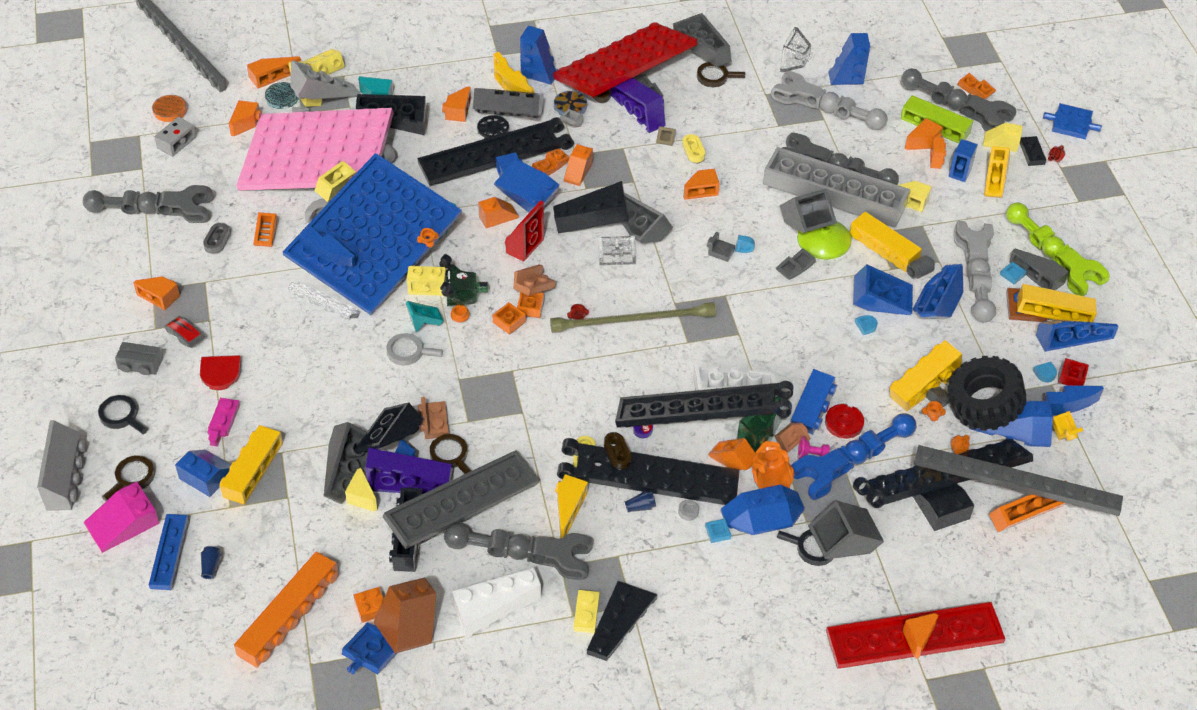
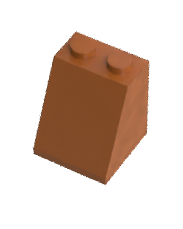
(407, 615)

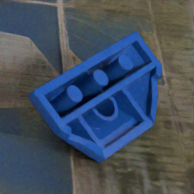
(941, 293)
(763, 510)

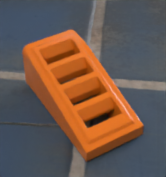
(265, 218)

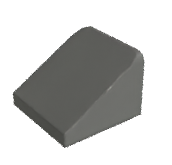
(939, 395)

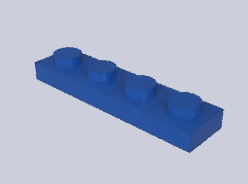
(168, 552)

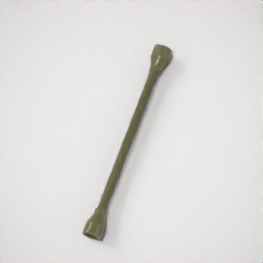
(705, 310)

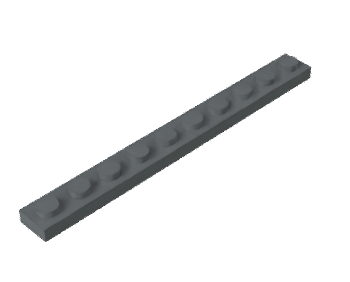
(182, 44)
(1019, 480)

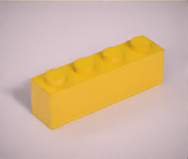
(884, 241)
(1055, 304)
(251, 464)

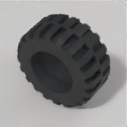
(987, 412)

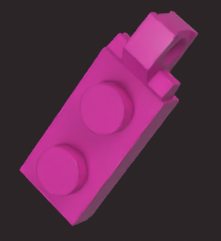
(222, 420)

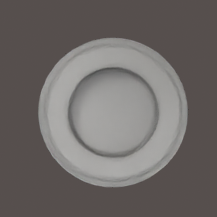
(688, 510)

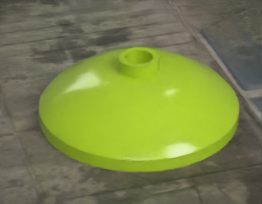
(826, 242)

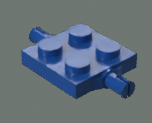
(1072, 121)
(368, 650)

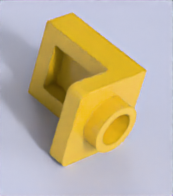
(1065, 427)

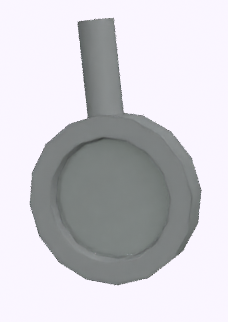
(407, 349)

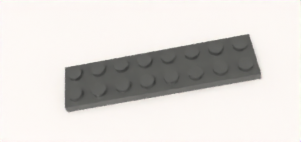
(460, 499)

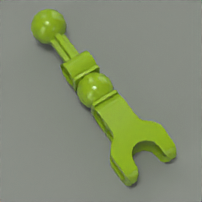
(1055, 248)

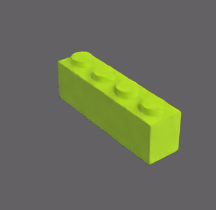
(954, 125)

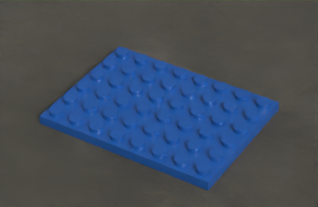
(379, 223)

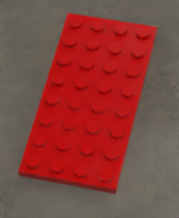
(624, 59)

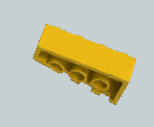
(927, 374)

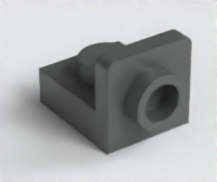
(719, 248)

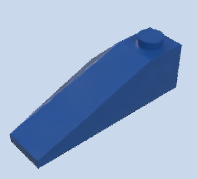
(1067, 333)

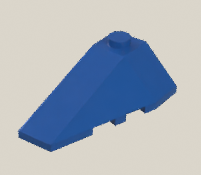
(1031, 427)

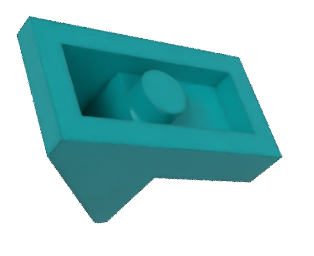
(423, 314)

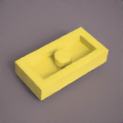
(586, 611)

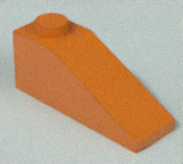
(270, 70)

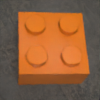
(937, 153)
(531, 304)
(509, 318)
(368, 603)

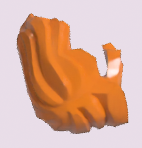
(772, 466)

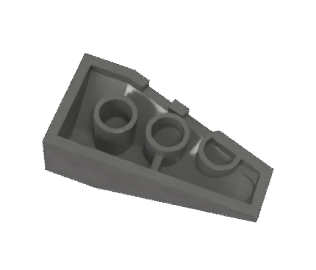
(645, 222)
(343, 460)

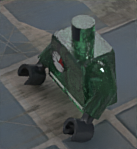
(460, 285)

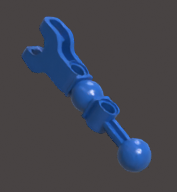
(841, 460)

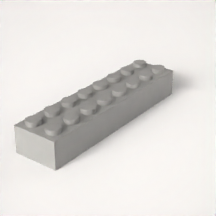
(845, 187)

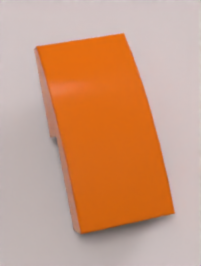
(975, 87)
(553, 161)

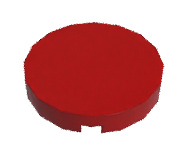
(844, 421)

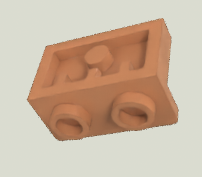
(532, 281)
(434, 419)

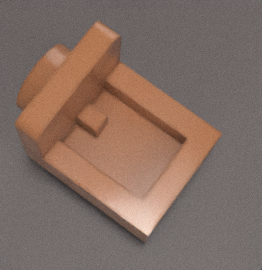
(791, 435)

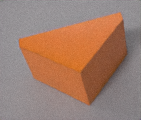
(918, 632)

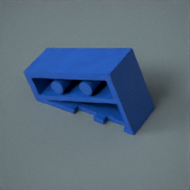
(535, 56)

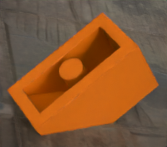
(457, 105)
(244, 117)
(923, 135)
(578, 165)
(702, 184)
(495, 212)
(158, 291)
(733, 454)

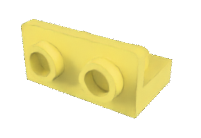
(327, 61)
(425, 280)

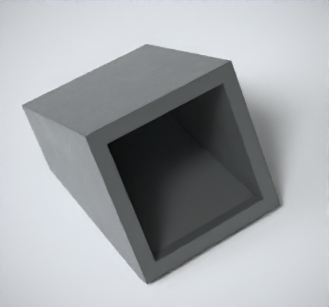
(809, 211)
(845, 531)

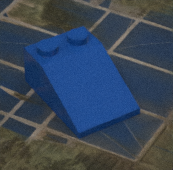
(526, 185)
(882, 292)

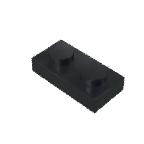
(1032, 151)

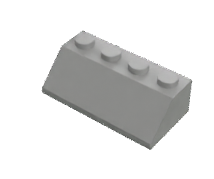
(60, 467)

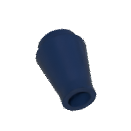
(641, 502)
(209, 561)

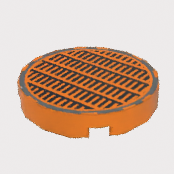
(169, 108)

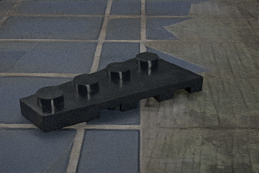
(619, 617)

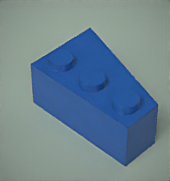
(852, 62)
(814, 400)

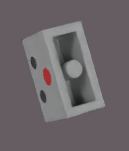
(175, 136)

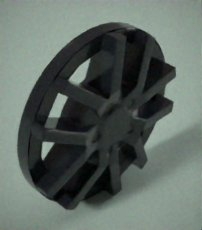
(492, 126)

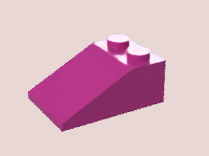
(121, 517)

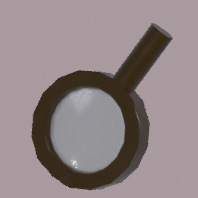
(715, 76)
(450, 450)
(132, 470)

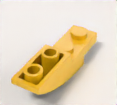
(507, 77)

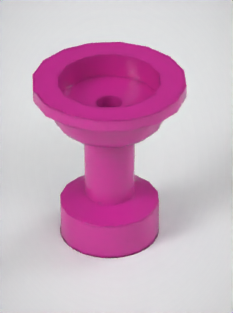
(805, 448)

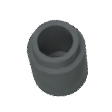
(921, 267)

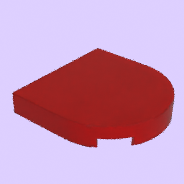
(220, 371)

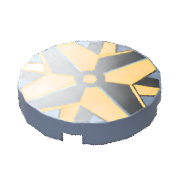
(570, 100)

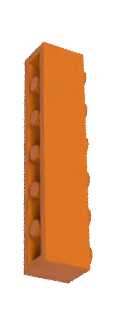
(286, 609)

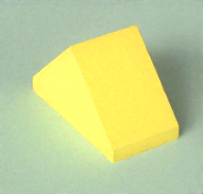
(360, 493)

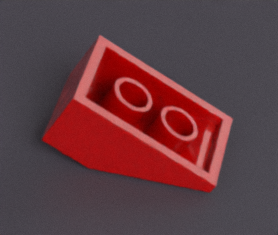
(527, 234)

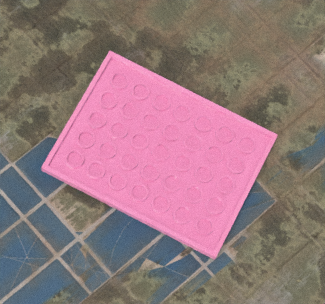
(302, 146)

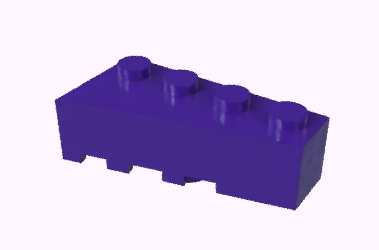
(641, 102)
(391, 471)

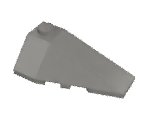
(317, 85)

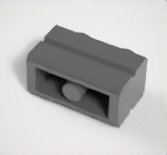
(138, 358)

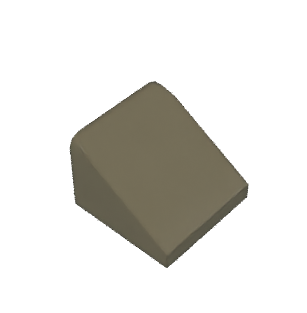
(666, 136)

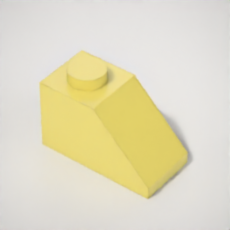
(1004, 136)
(334, 180)
(918, 195)

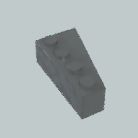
(709, 41)

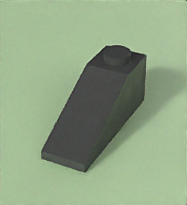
(1041, 270)

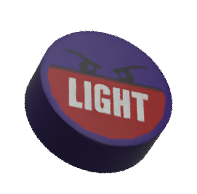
(643, 431)

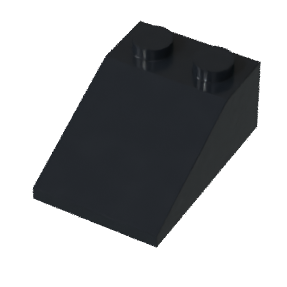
(391, 426)
(945, 506)

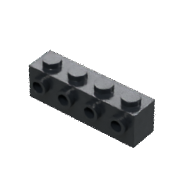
(403, 558)

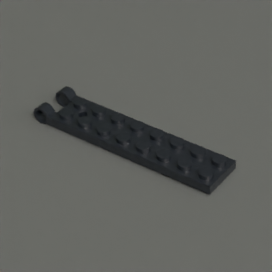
(483, 153)
(704, 404)
(652, 473)
(921, 480)

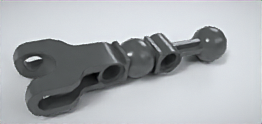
(985, 112)
(807, 148)
(170, 203)
(538, 550)

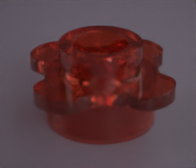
(1056, 153)
(577, 311)

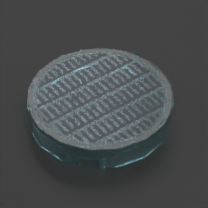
(280, 95)

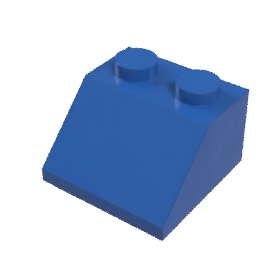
(202, 470)

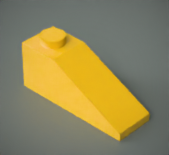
(997, 171)
(570, 497)

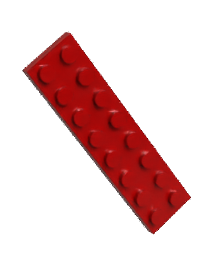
(884, 638)

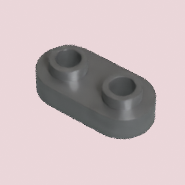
(216, 238)

